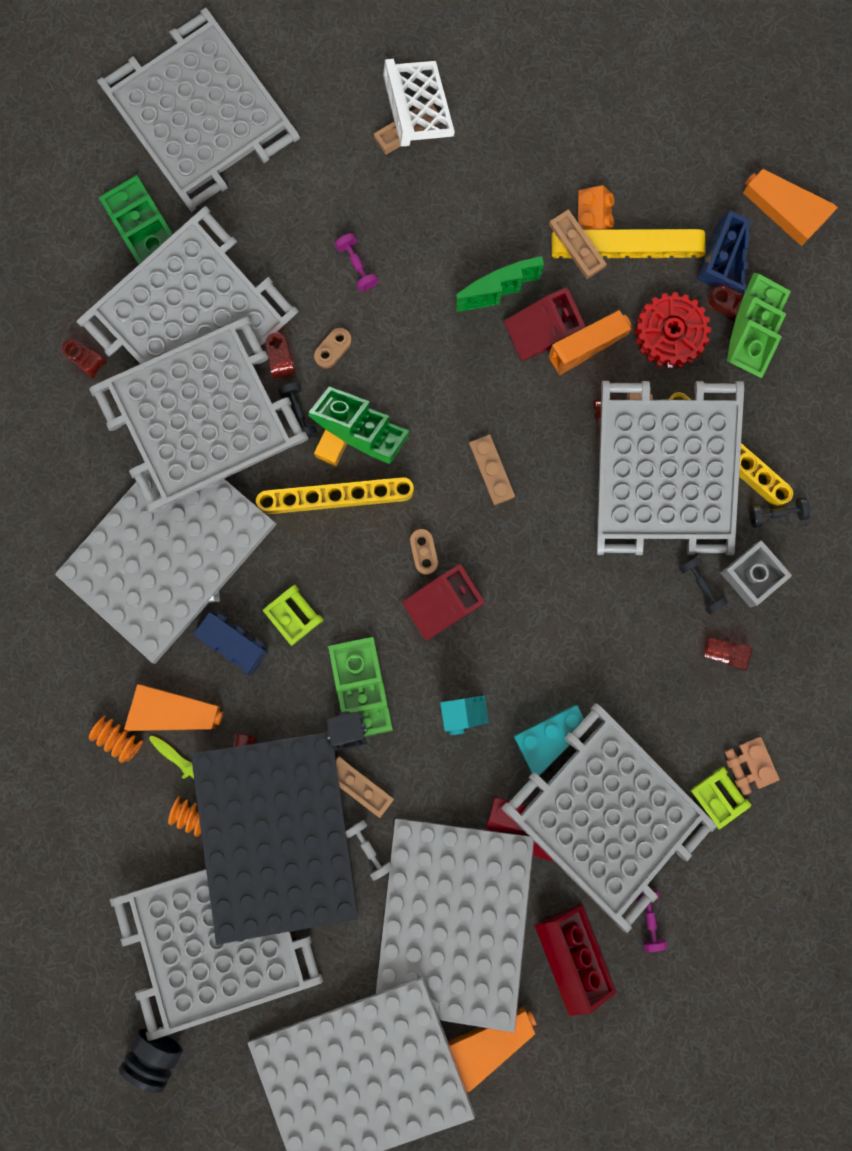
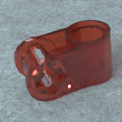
(731, 302)
(279, 359)
(85, 360)

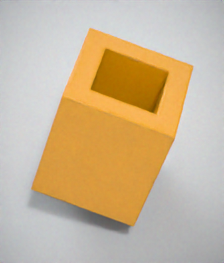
(330, 448)

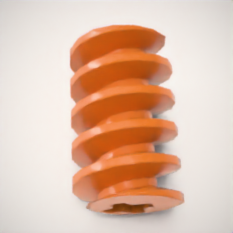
(114, 740)
(185, 816)

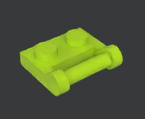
(287, 621)
(715, 803)

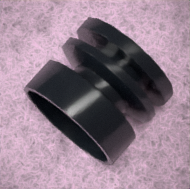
(150, 1061)

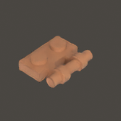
(758, 763)

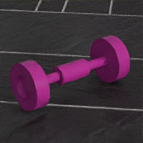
(345, 243)
(655, 944)

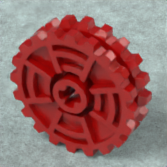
(689, 326)

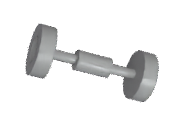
(368, 850)

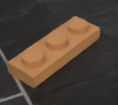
(388, 137)
(577, 244)
(491, 470)
(362, 788)

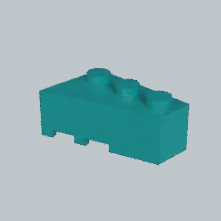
(463, 714)
(546, 740)

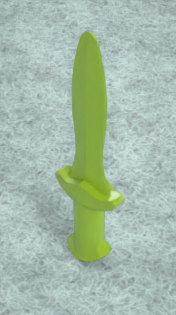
(172, 755)

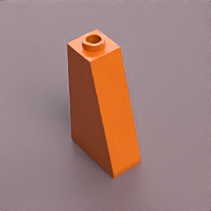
(788, 205)
(588, 341)
(169, 711)
(485, 1049)

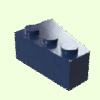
(726, 254)
(231, 642)

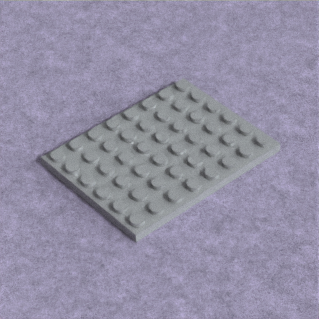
(163, 566)
(458, 919)
(363, 1074)

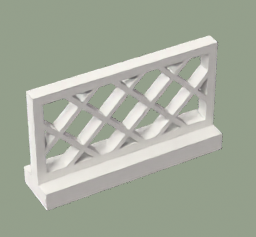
(399, 99)

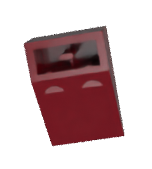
(544, 324)
(443, 602)

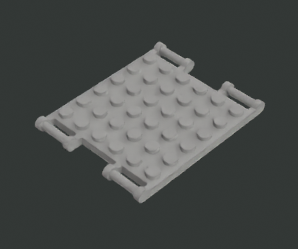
(198, 109)
(184, 294)
(198, 414)
(669, 468)
(610, 817)
(194, 975)

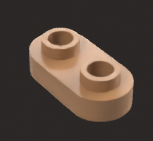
(333, 347)
(423, 552)

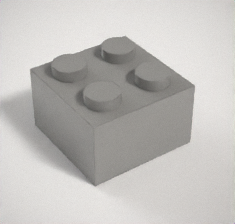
(756, 574)

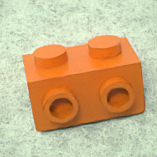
(595, 208)

